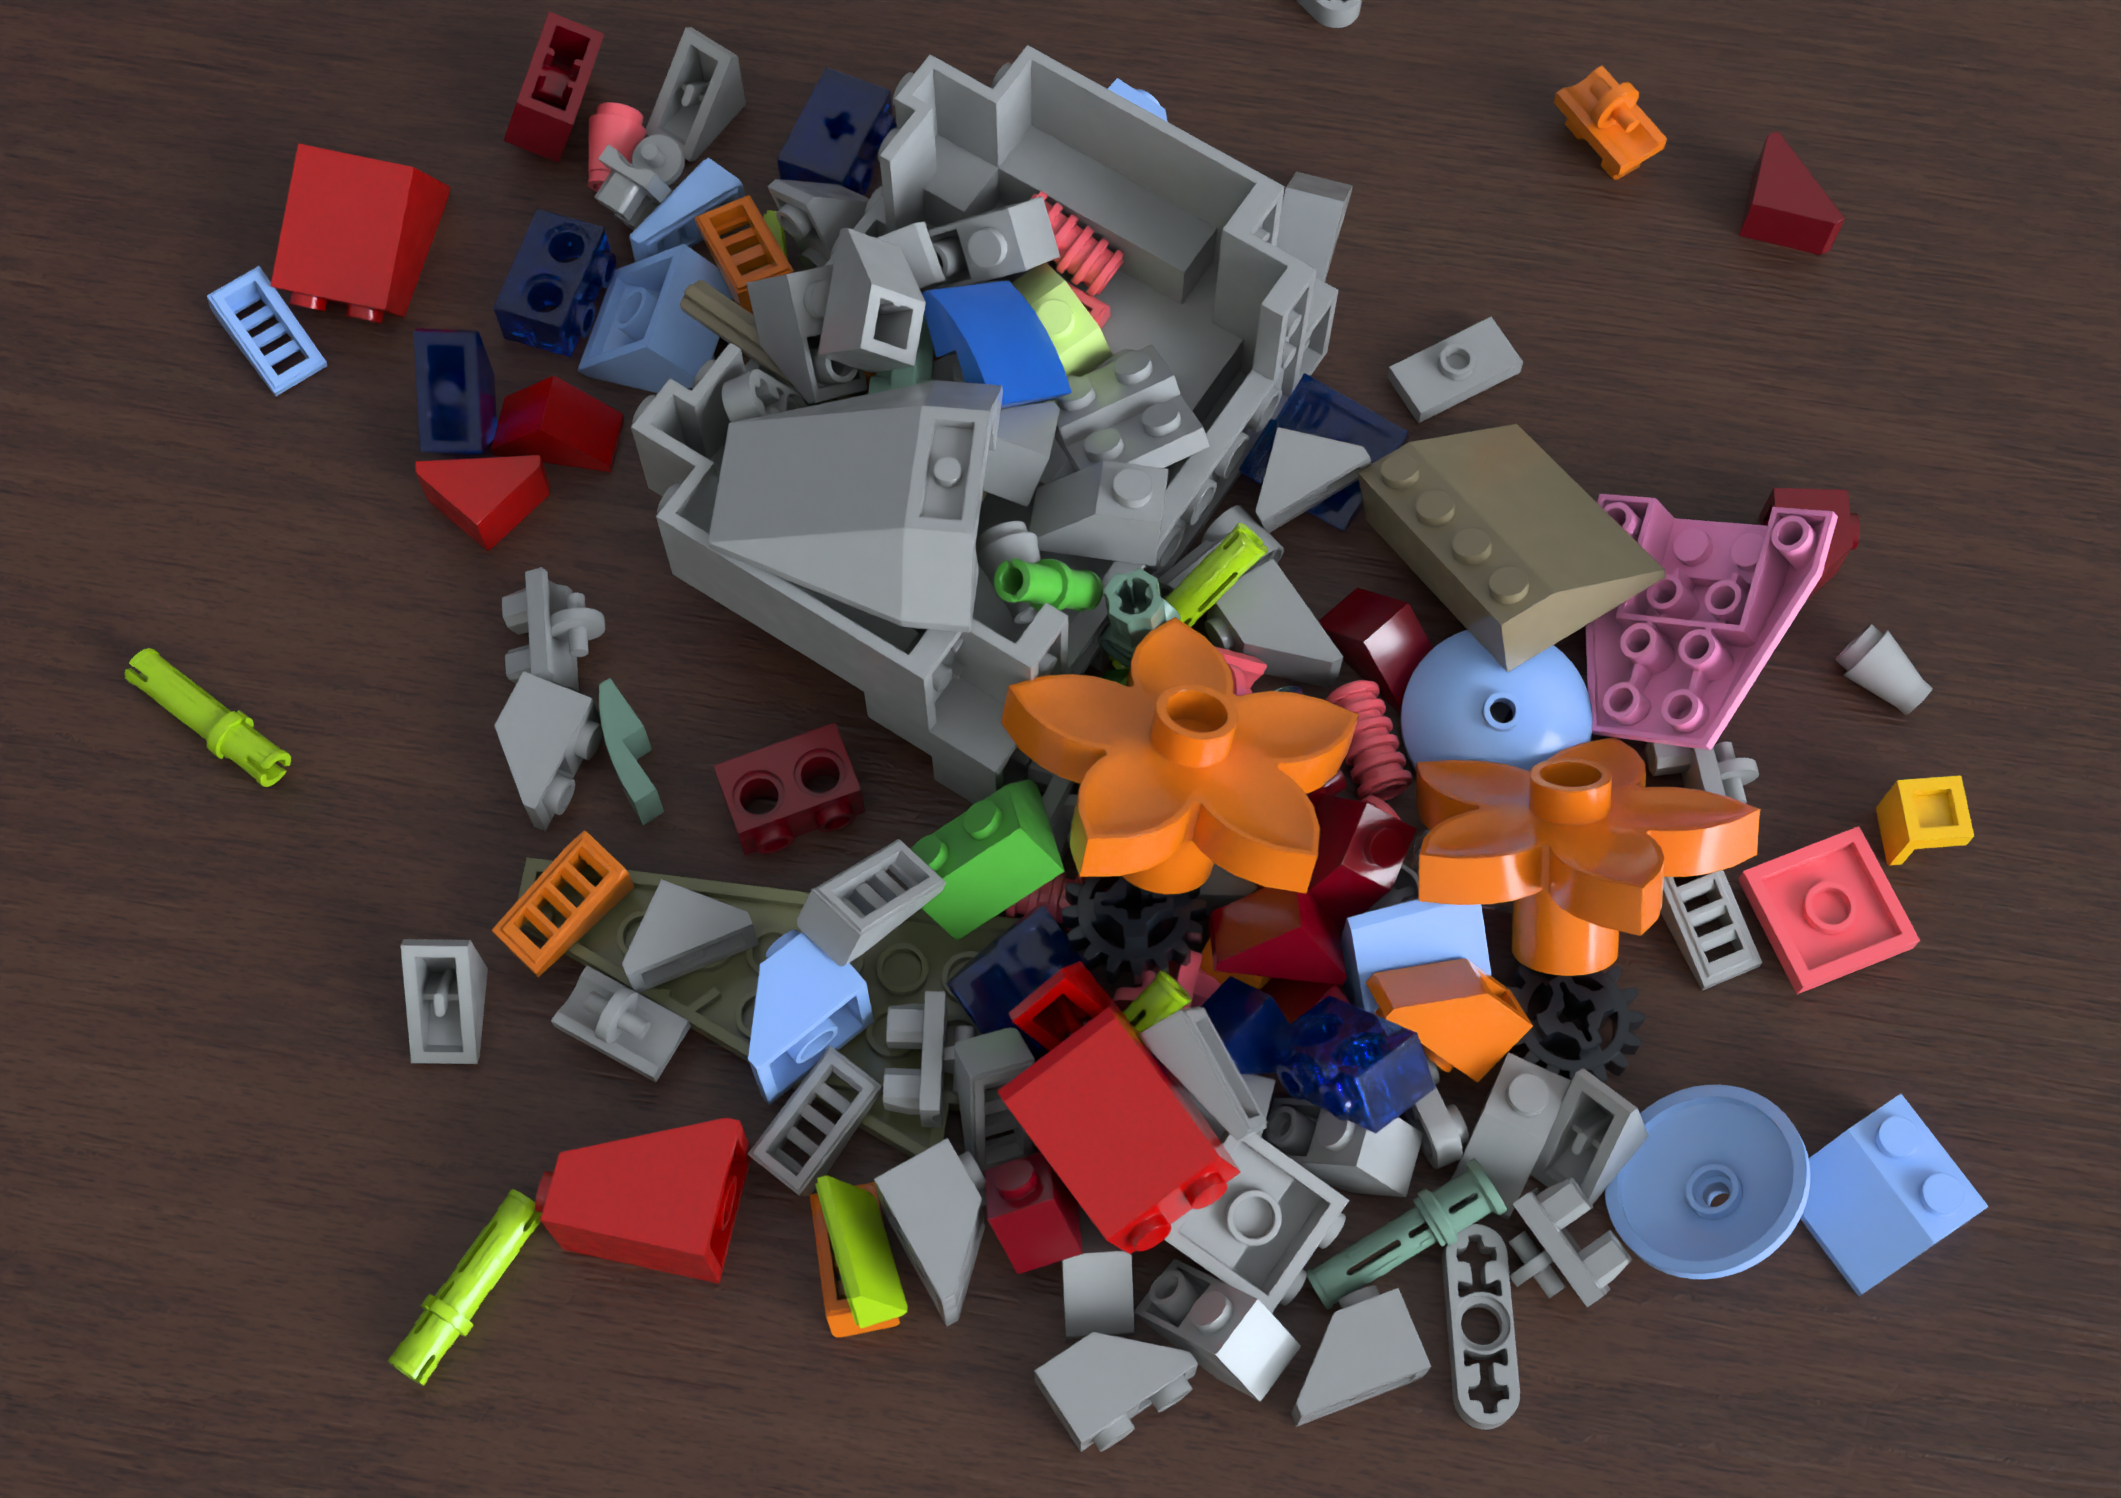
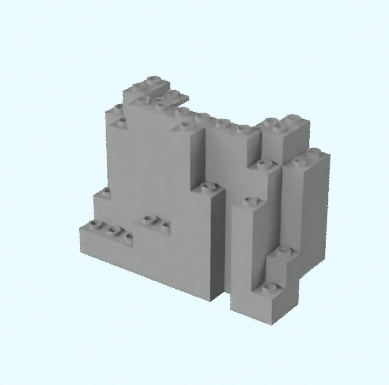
(1194, 282)

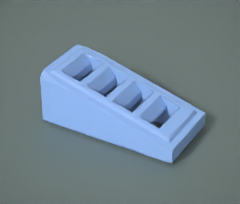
(674, 220)
(245, 292)

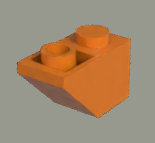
(1455, 1009)

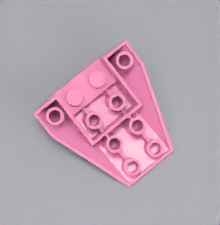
(1694, 643)

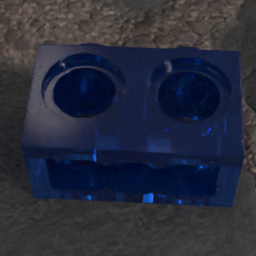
(542, 281)
(1352, 1064)

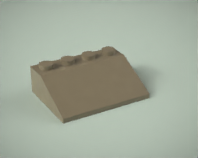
(1504, 538)

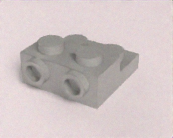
(1128, 414)
(1262, 1224)

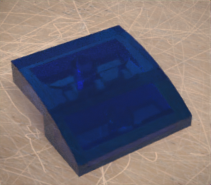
(1328, 414)
(1011, 971)

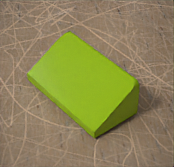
(861, 1252)

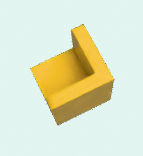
(1923, 816)

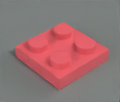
(1828, 910)

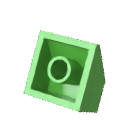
(990, 857)

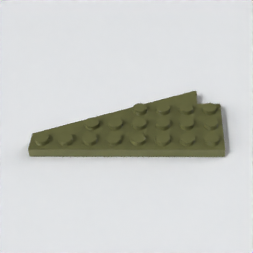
(723, 995)

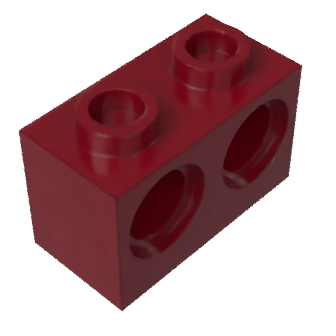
(783, 774)

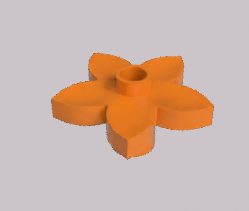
(1183, 766)
(1570, 846)

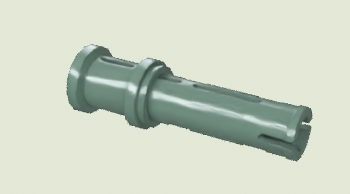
(1333, 1281)

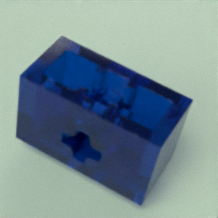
(838, 133)

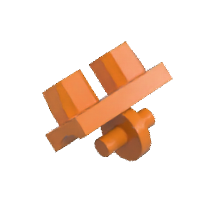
(1610, 121)

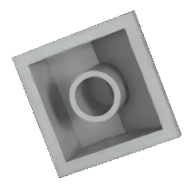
(938, 1219)

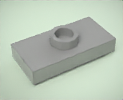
(1454, 369)

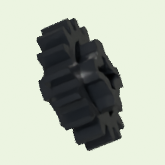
(1104, 915)
(1592, 1007)

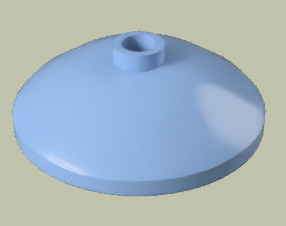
(1451, 698)
(1704, 1146)

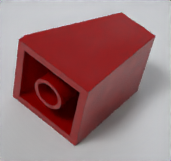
(356, 233)
(1120, 1132)
(651, 1198)

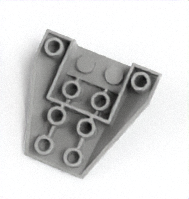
(866, 499)

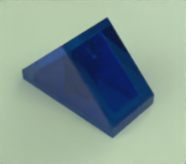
(1245, 1024)

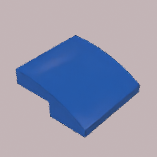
(996, 341)

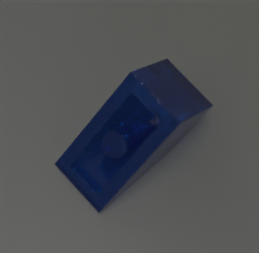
(454, 391)

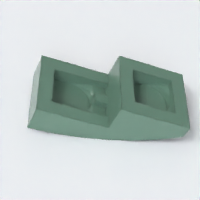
(626, 743)

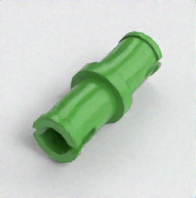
(1049, 583)

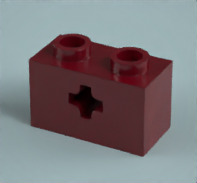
(553, 87)

